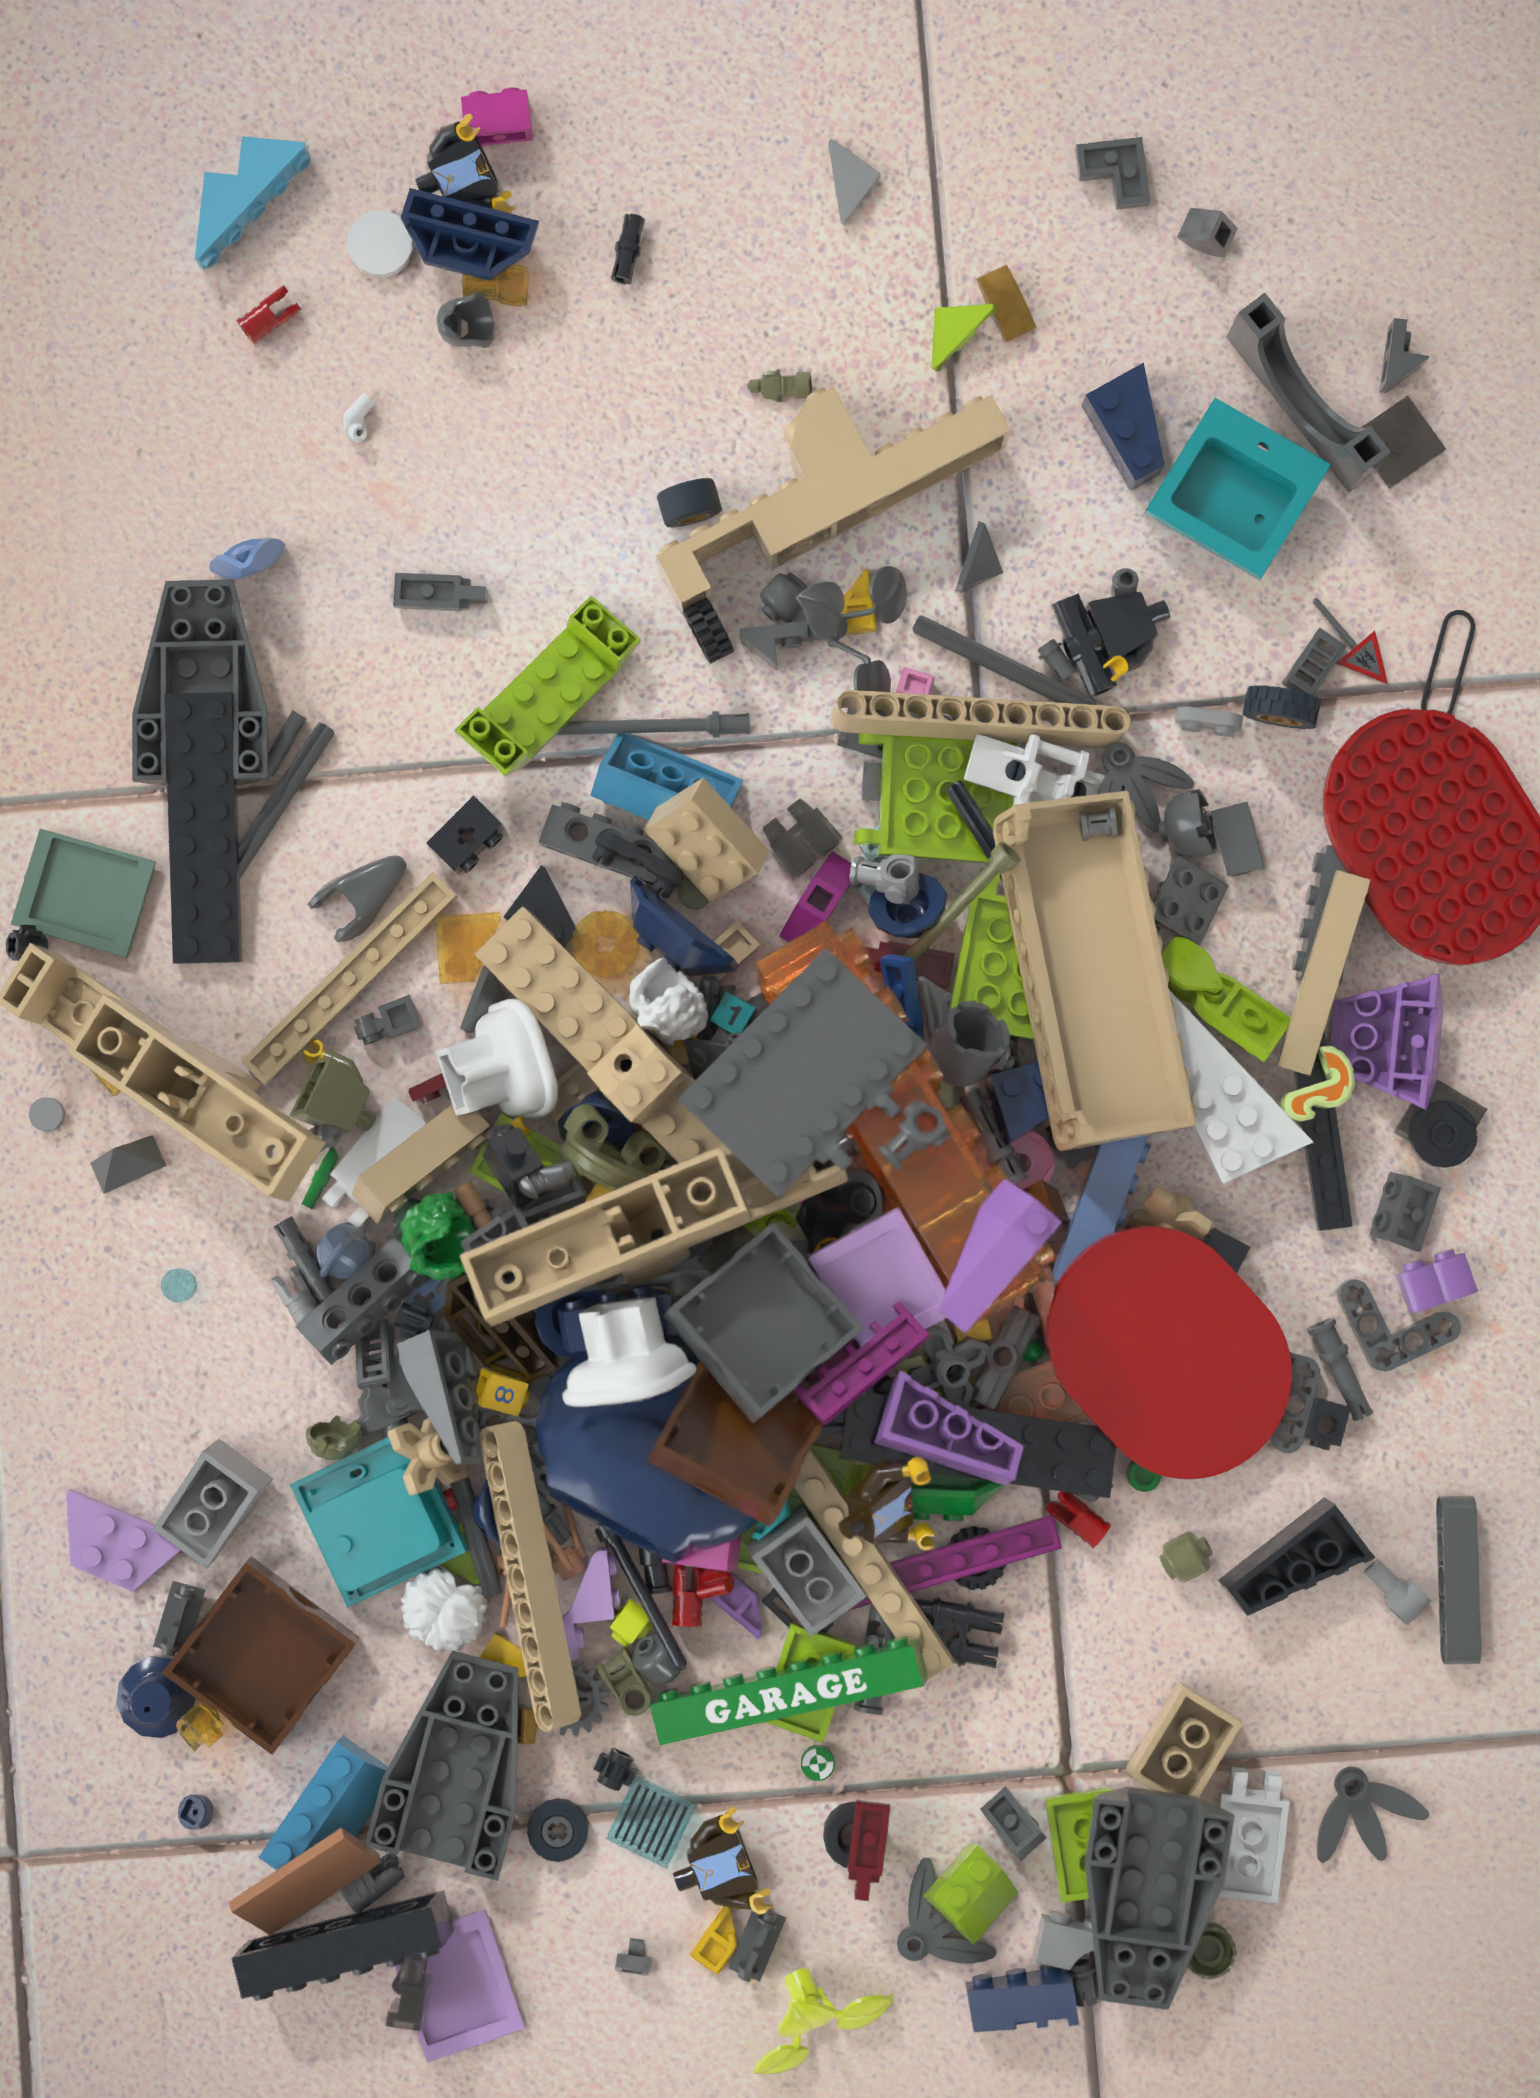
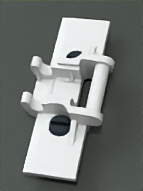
(1019, 776)

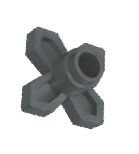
(950, 1365)

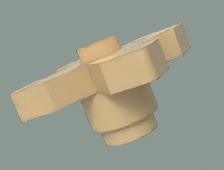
(1171, 1212)
(427, 1456)

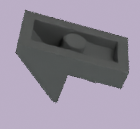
(1397, 363)
(764, 638)
(1013, 1823)

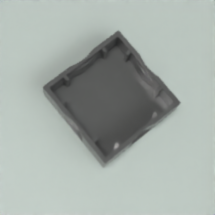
(762, 1322)

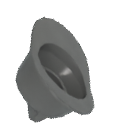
(864, 1198)

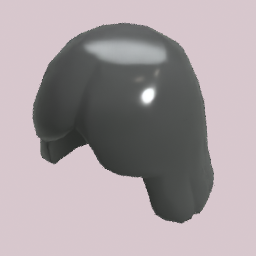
(476, 312)

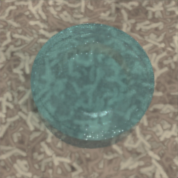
(178, 1285)

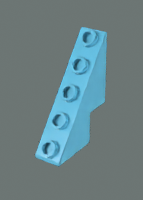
(235, 200)

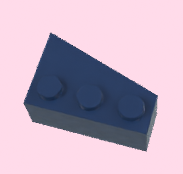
(1127, 425)
(570, 1322)
(1021, 1999)

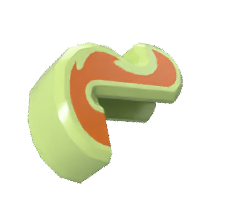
(1325, 1094)

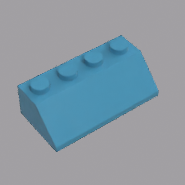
(645, 775)
(336, 1798)

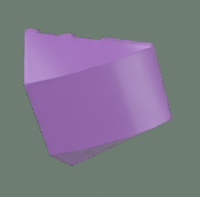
(1393, 1037)

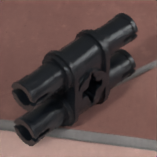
(964, 1619)

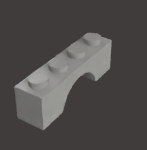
(1062, 1940)

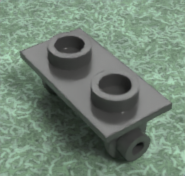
(178, 1617)
(756, 1945)

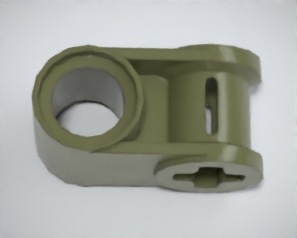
(625, 1680)

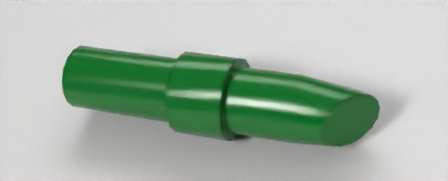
(320, 1179)

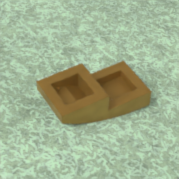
(1012, 311)

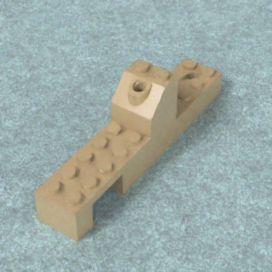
(835, 486)
(598, 1033)
(163, 1072)
(617, 1231)

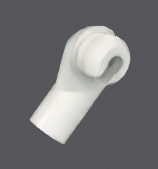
(354, 418)

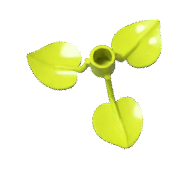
(807, 2014)

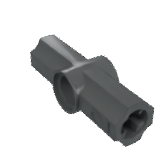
(994, 1377)

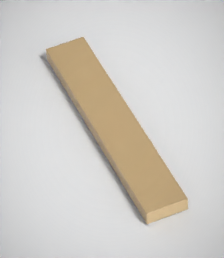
(1323, 972)

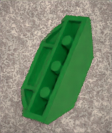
(950, 1496)

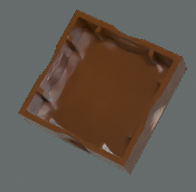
(729, 1456)
(261, 1655)

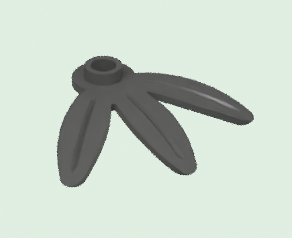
(1129, 776)
(1357, 1800)
(930, 1931)

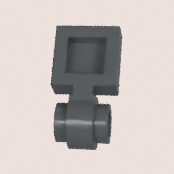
(397, 1018)

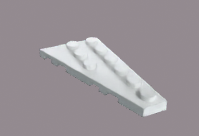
(1234, 1114)

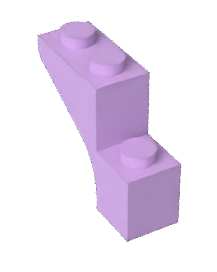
(594, 1600)

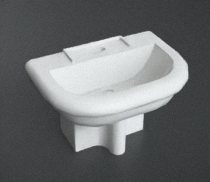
(502, 1065)
(625, 1356)

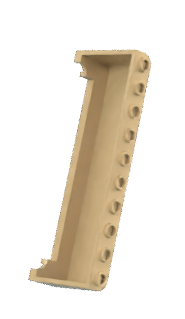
(1093, 974)

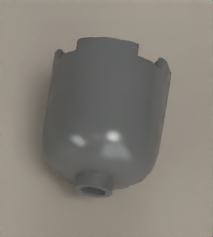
(968, 1043)

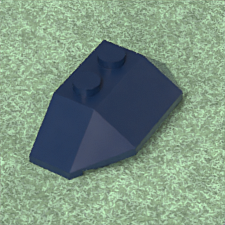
(466, 235)
(674, 936)

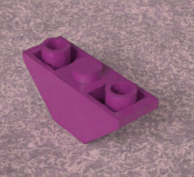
(819, 898)

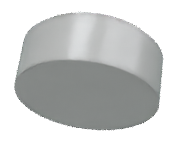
(47, 1114)

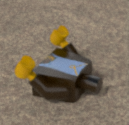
(882, 1505)
(722, 1866)

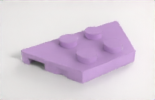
(114, 1542)

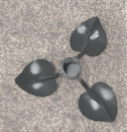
(823, 610)

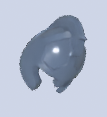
(343, 1251)

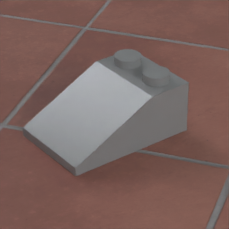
(212, 1502)
(806, 1571)

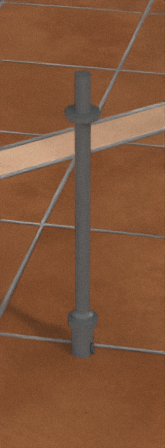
(713, 724)

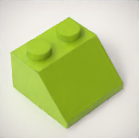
(972, 1892)

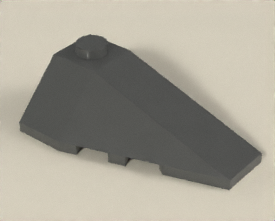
(441, 1376)

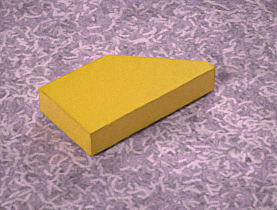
(716, 1942)

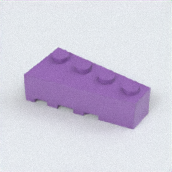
(942, 1433)

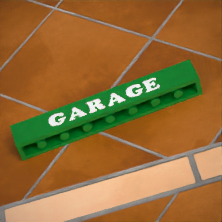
(789, 1691)

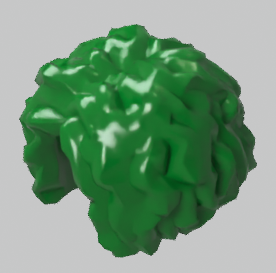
(434, 1236)

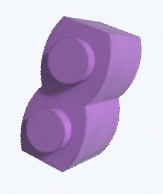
(1436, 1282)

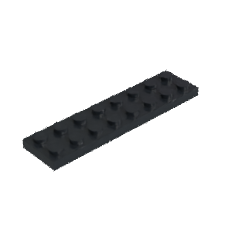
(202, 828)
(1053, 1457)

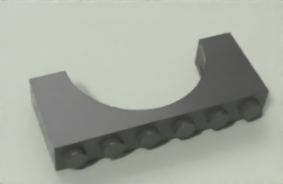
(1262, 343)

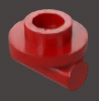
(715, 1583)

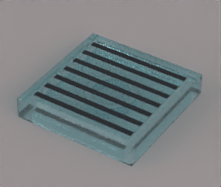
(651, 1821)

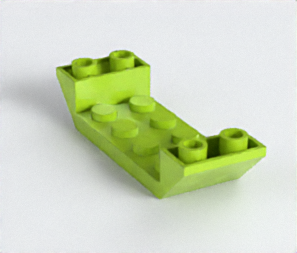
(550, 689)

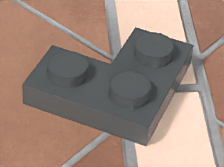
(1121, 161)

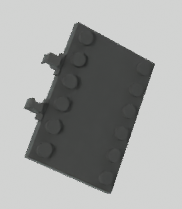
(804, 1074)

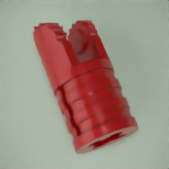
(262, 319)
(1079, 1518)
(686, 1603)

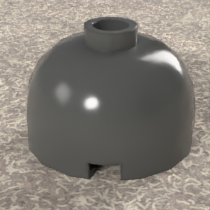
(1189, 826)

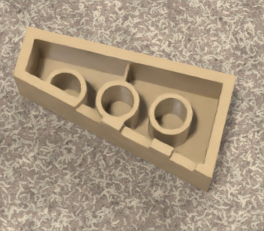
(417, 1160)

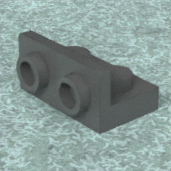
(1405, 1211)

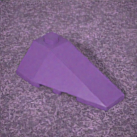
(1001, 1242)

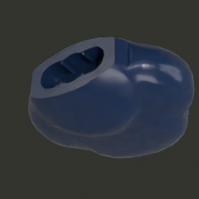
(602, 1471)

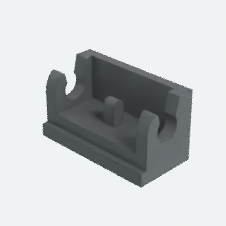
(1238, 839)

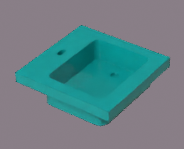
(1233, 492)
(372, 1526)

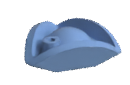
(247, 558)

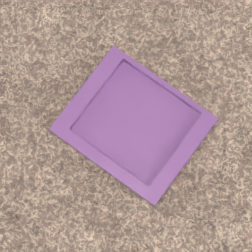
(878, 1268)
(468, 1992)

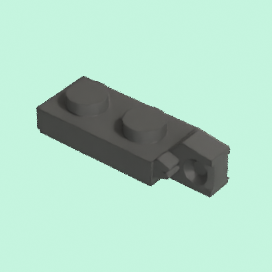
(436, 592)

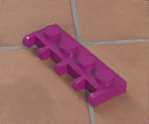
(863, 1366)

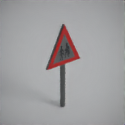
(1363, 657)

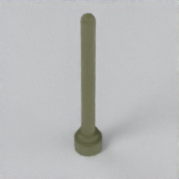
(1002, 858)

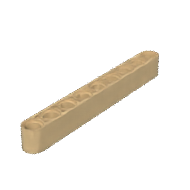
(965, 724)
(530, 1576)

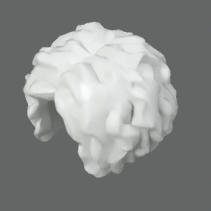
(667, 1003)
(441, 1611)

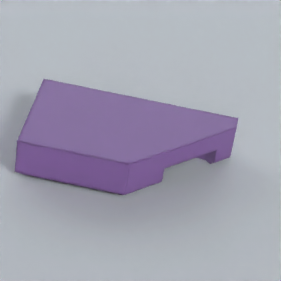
(742, 1606)

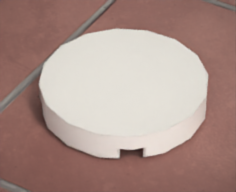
(379, 244)

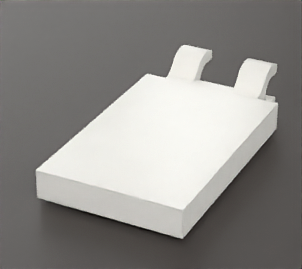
(389, 1130)
(1256, 1837)

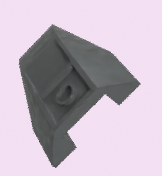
(200, 648)
(455, 1771)
(1151, 1887)

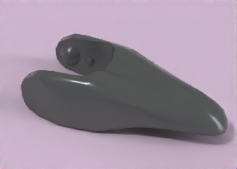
(366, 890)

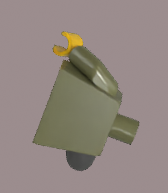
(332, 1096)

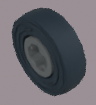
(560, 1847)

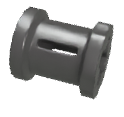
(1098, 824)

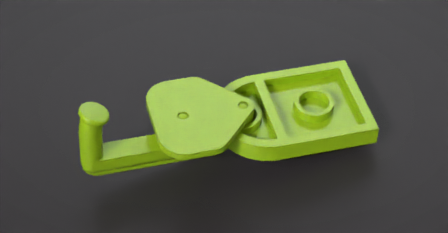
(1222, 999)

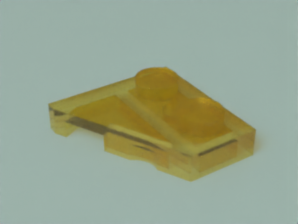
(459, 940)

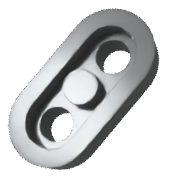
(1195, 718)

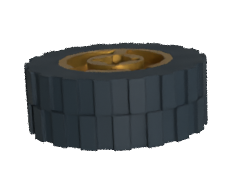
(1281, 707)

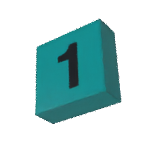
(733, 1013)

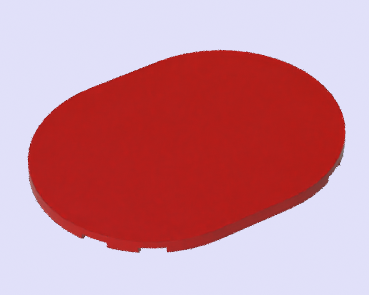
(1439, 835)
(1169, 1352)

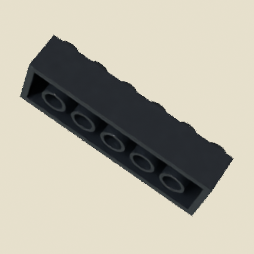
(342, 1946)

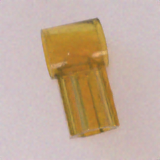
(507, 287)

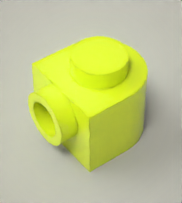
(630, 1623)

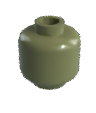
(1186, 1556)

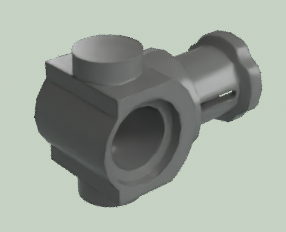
(913, 1136)

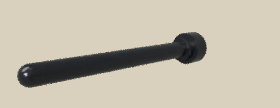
(643, 1595)

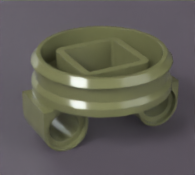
(604, 1161)

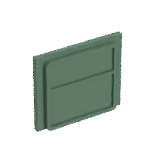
(83, 892)

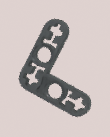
(1382, 1335)
(1308, 1398)

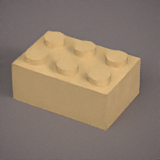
(706, 840)
(1184, 1743)

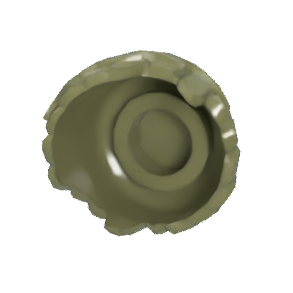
(333, 1439)
(1213, 1953)

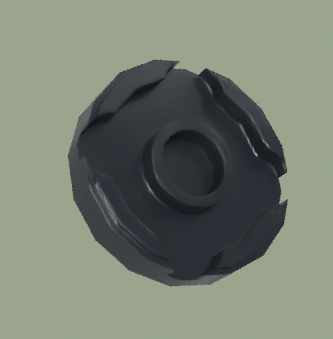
(1443, 1134)

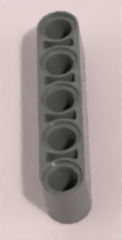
(1458, 1580)

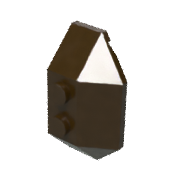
(505, 1347)

